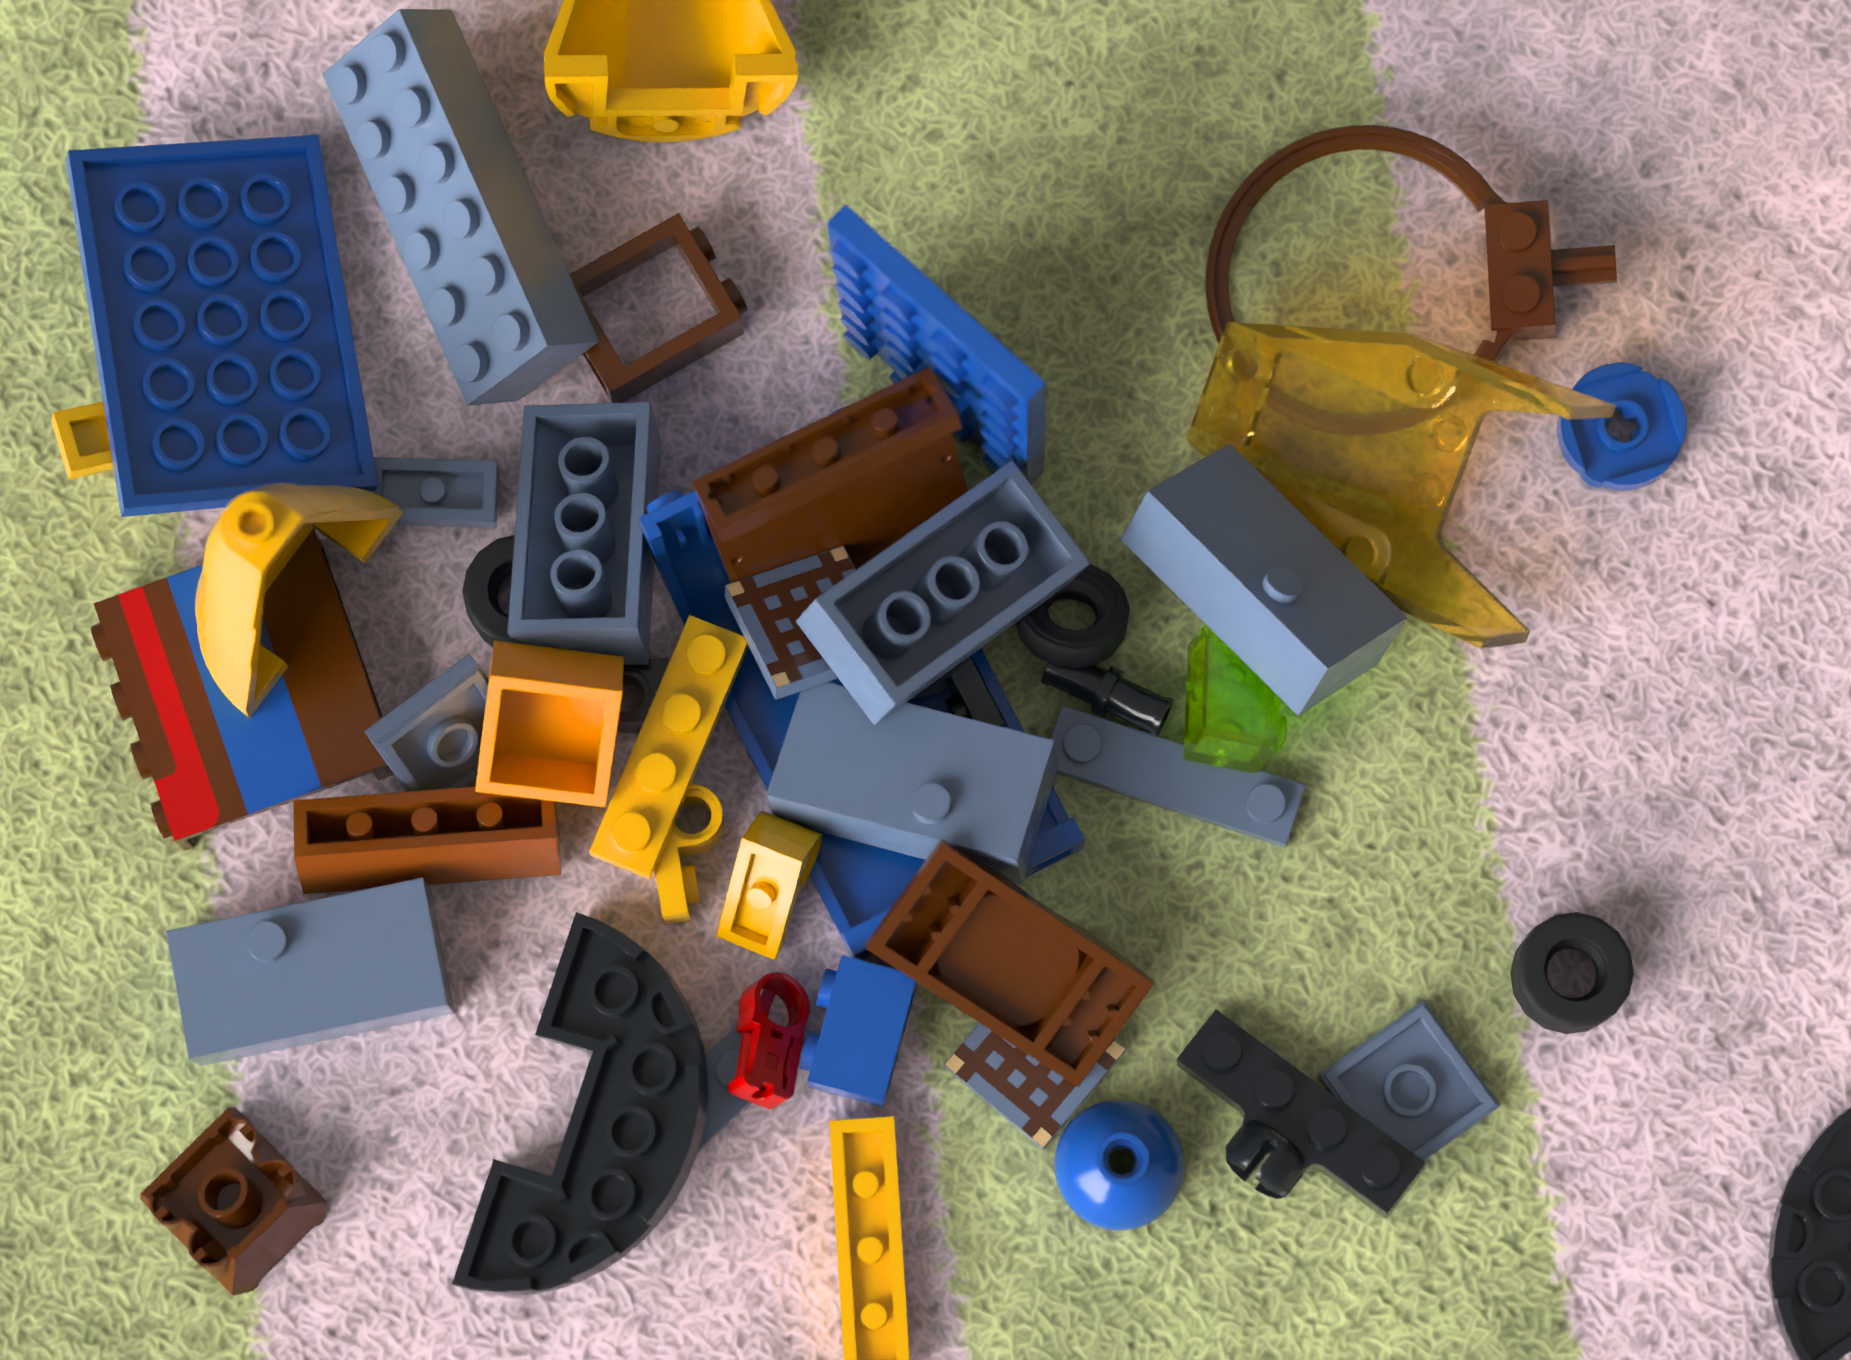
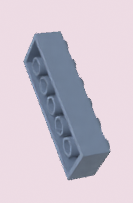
(459, 206)

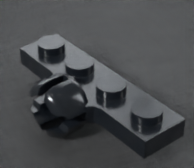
(1295, 1122)

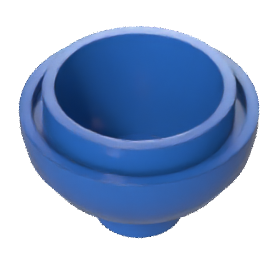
(1112, 1198)

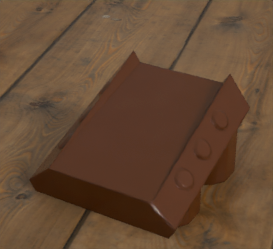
(234, 1202)

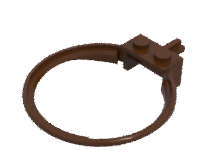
(1517, 234)

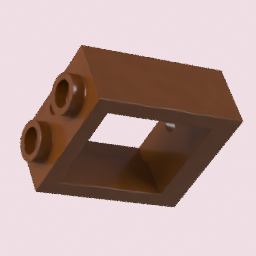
(626, 381)

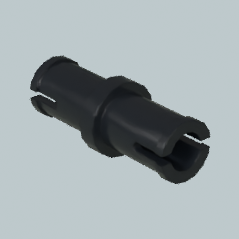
(1112, 694)

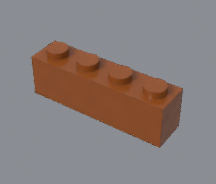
(425, 835)

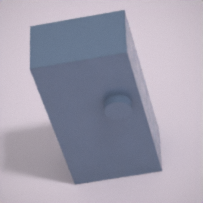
(1263, 578)
(942, 592)
(913, 780)
(310, 972)

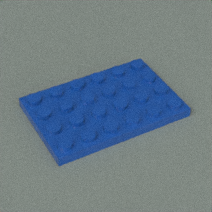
(218, 321)
(916, 325)

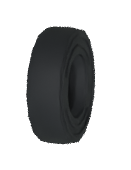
(1084, 646)

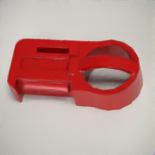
(767, 1050)

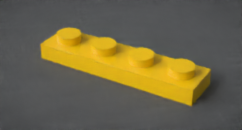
(669, 747)
(869, 1239)

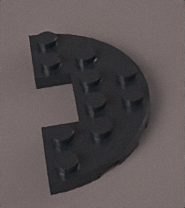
(627, 1135)
(1813, 1248)

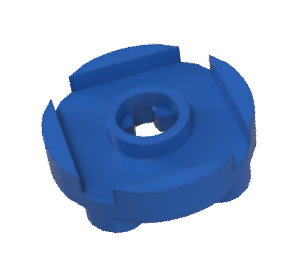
(1650, 448)

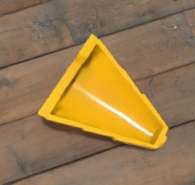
(668, 65)
(248, 553)

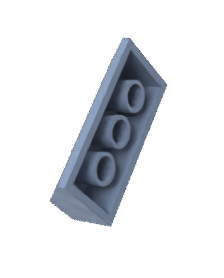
(578, 534)

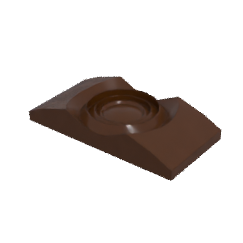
(1010, 962)

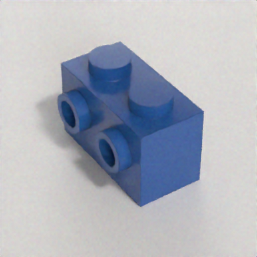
(859, 1031)

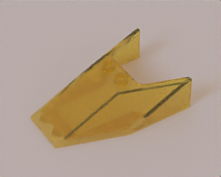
(1372, 448)

